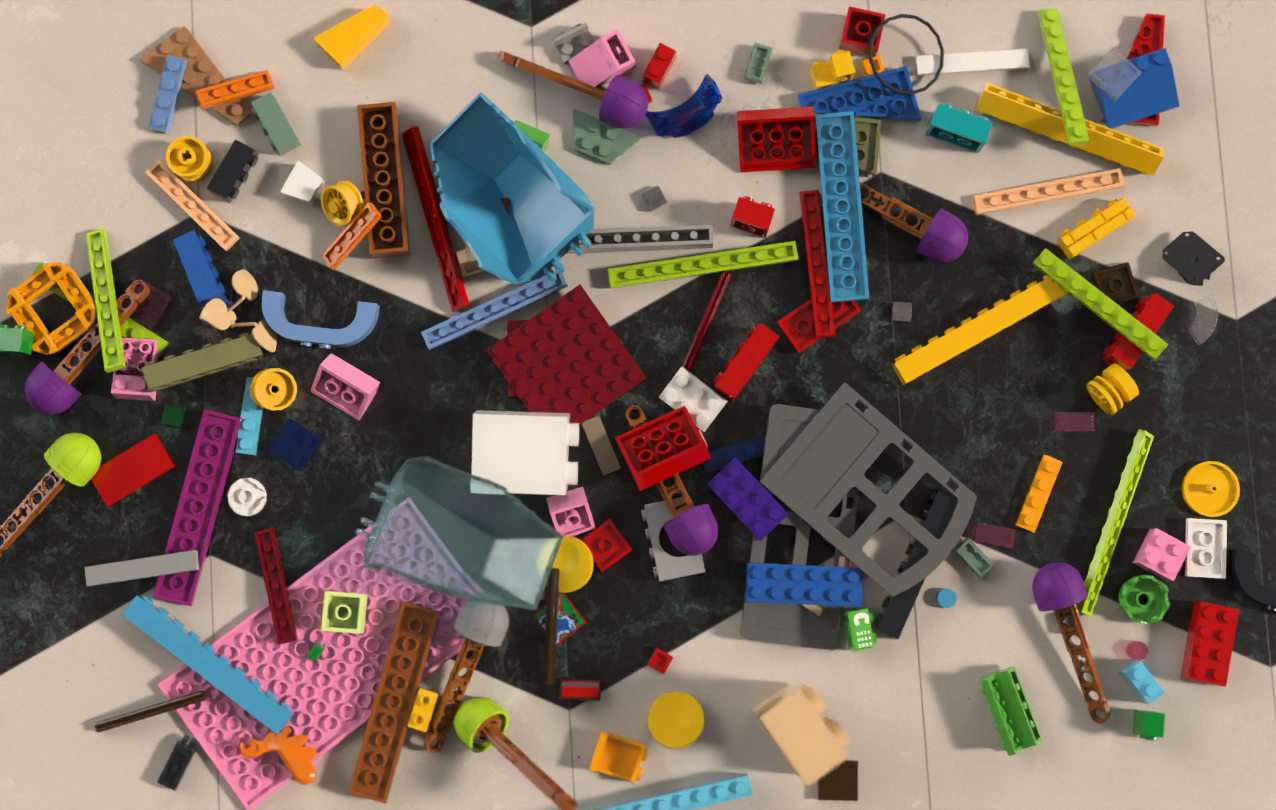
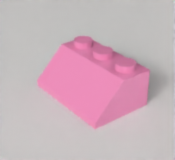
(344, 386)

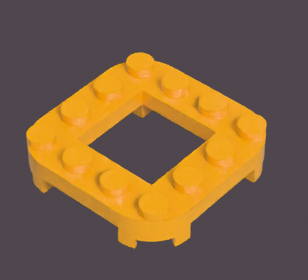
(19, 307)

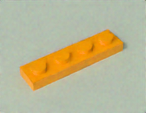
(1038, 493)

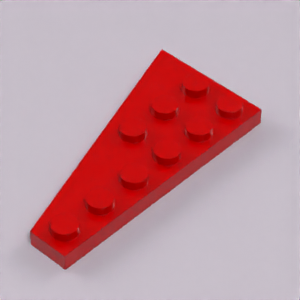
(1148, 40)

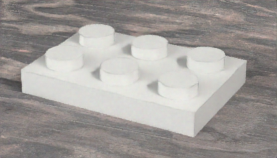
(695, 395)
(1207, 548)

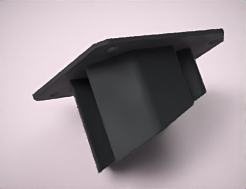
(1184, 249)

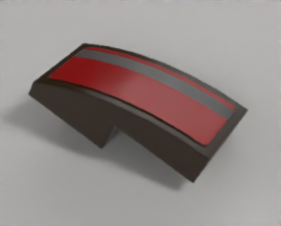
(579, 690)

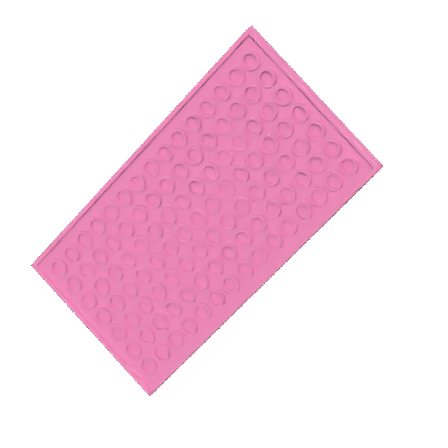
(327, 694)

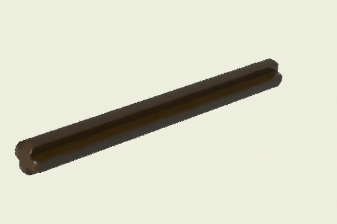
(551, 627)
(150, 711)

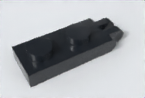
(177, 763)

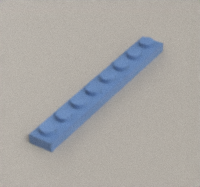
(492, 310)

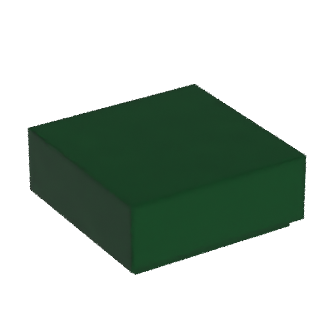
(173, 416)

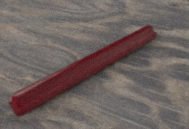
(706, 320)

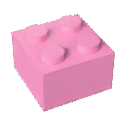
(1161, 554)

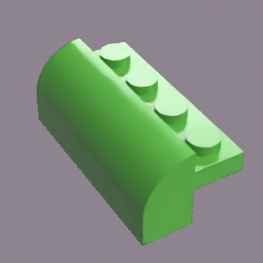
(1010, 710)

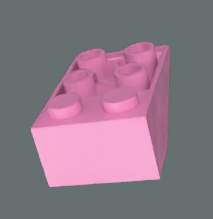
(603, 60)
(130, 381)

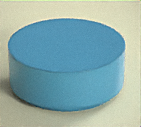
(946, 598)

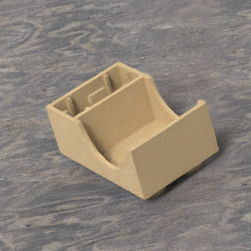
(799, 732)

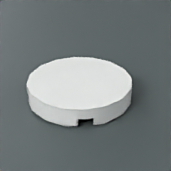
(247, 497)

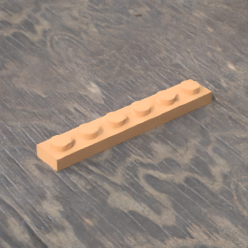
(192, 205)

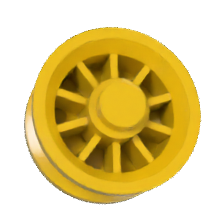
(341, 202)

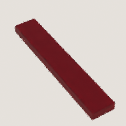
(276, 586)

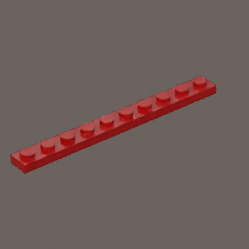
(435, 219)

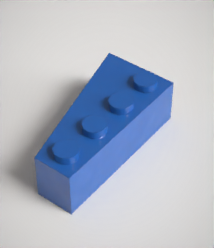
(199, 269)

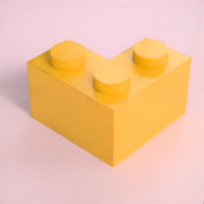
(835, 71)

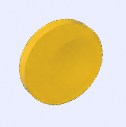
(1210, 489)
(574, 563)
(676, 720)

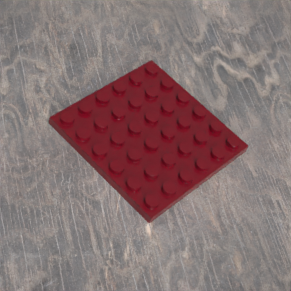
(567, 359)

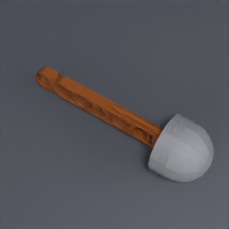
(481, 626)

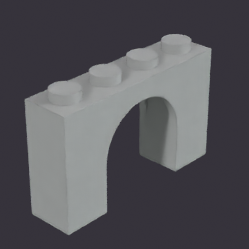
(667, 566)

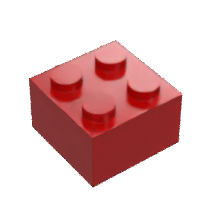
(859, 29)
(752, 216)

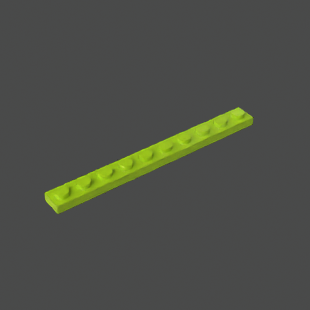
(702, 264)
(1115, 520)

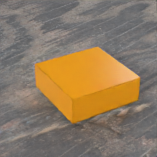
(867, 66)

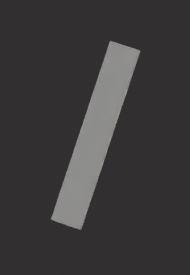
(142, 568)

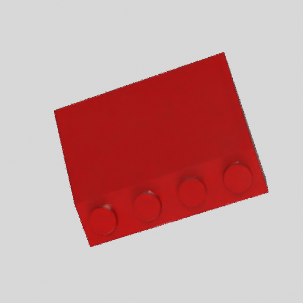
(776, 139)
(663, 448)

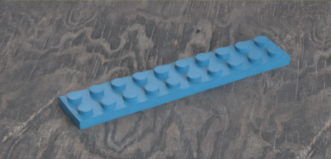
(842, 207)

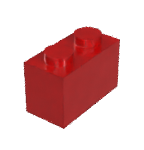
(659, 66)

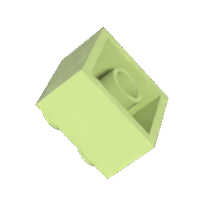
(344, 612)

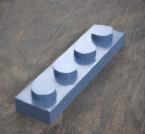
(167, 94)

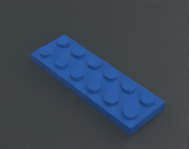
(804, 585)

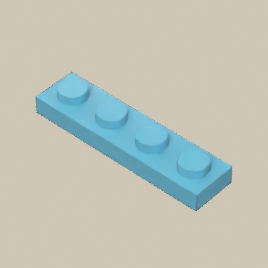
(250, 424)

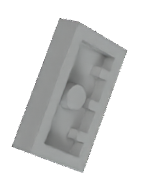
(572, 42)

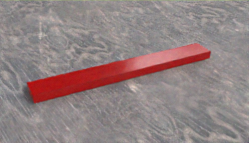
(817, 264)

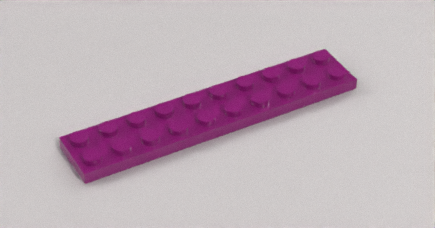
(199, 502)

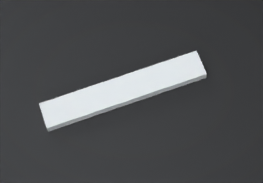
(973, 62)

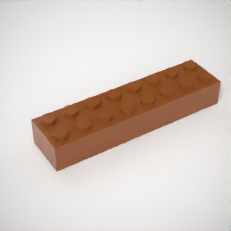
(384, 178)

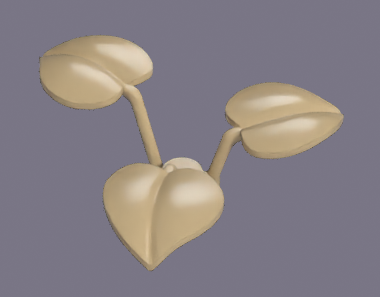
(220, 317)

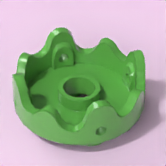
(1156, 604)

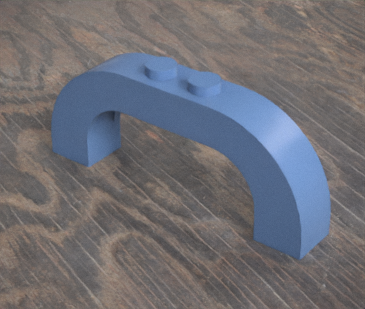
(358, 330)

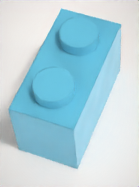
(1141, 682)

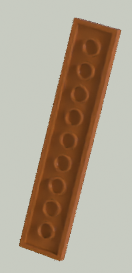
(394, 702)

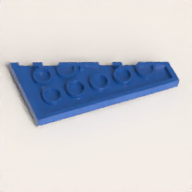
(867, 97)

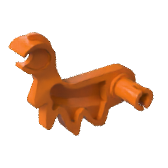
(291, 749)

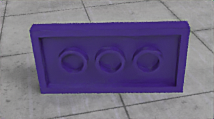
(747, 499)

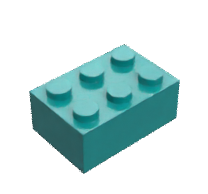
(959, 127)

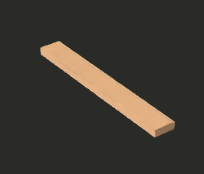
(1048, 191)

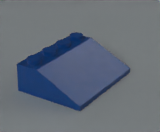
(1148, 95)

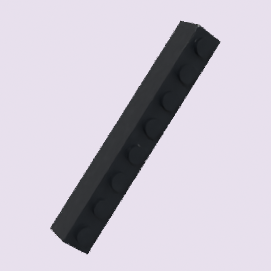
(898, 607)

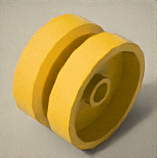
(189, 159)
(284, 393)

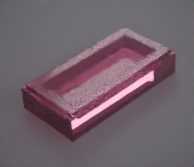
(1074, 421)
(994, 535)

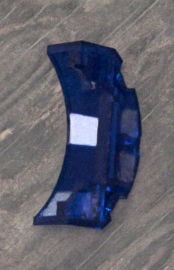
(690, 114)

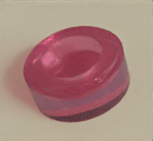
(1137, 650)

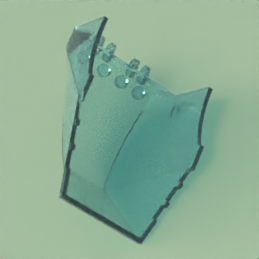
(459, 536)

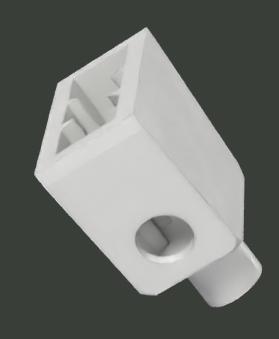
(303, 185)

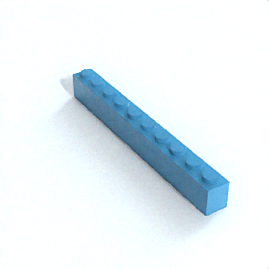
(208, 663)

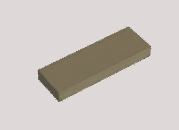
(601, 445)

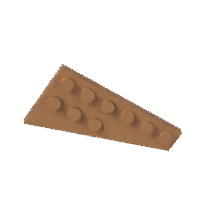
(199, 71)

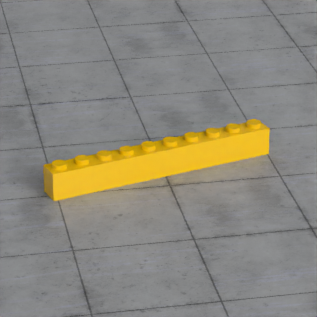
(1048, 121)
(977, 330)

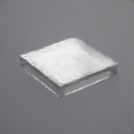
(1114, 74)

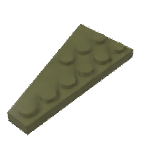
(867, 143)

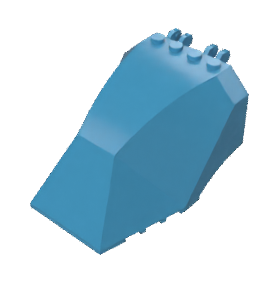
(489, 159)

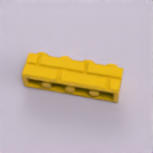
(1096, 228)

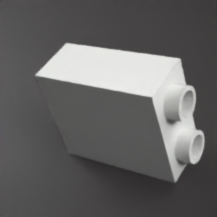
(525, 450)

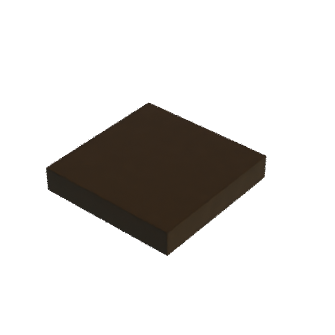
(1116, 283)
(840, 782)

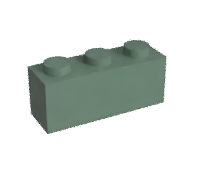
(275, 124)

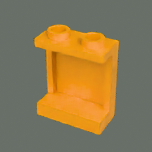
(618, 757)

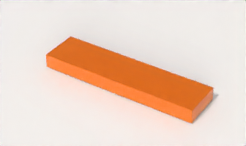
(234, 89)
(351, 235)

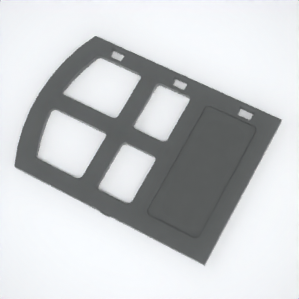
(833, 458)

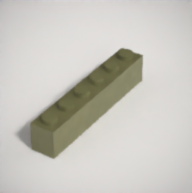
(201, 362)

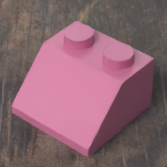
(571, 512)

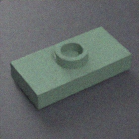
(758, 63)
(974, 558)

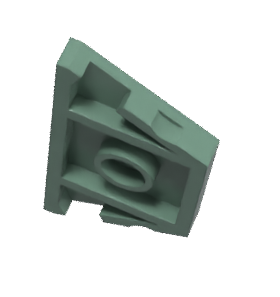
(600, 139)

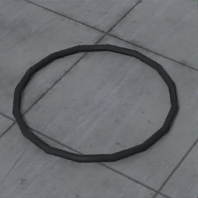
(939, 43)

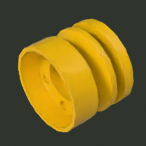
(1112, 389)

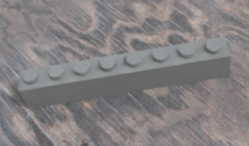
(648, 239)

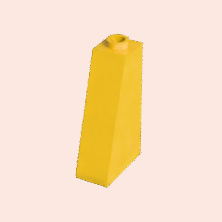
(353, 35)

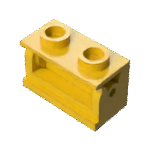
(424, 709)

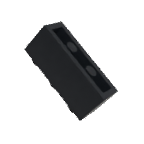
(233, 171)

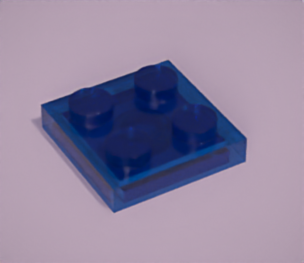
(295, 444)

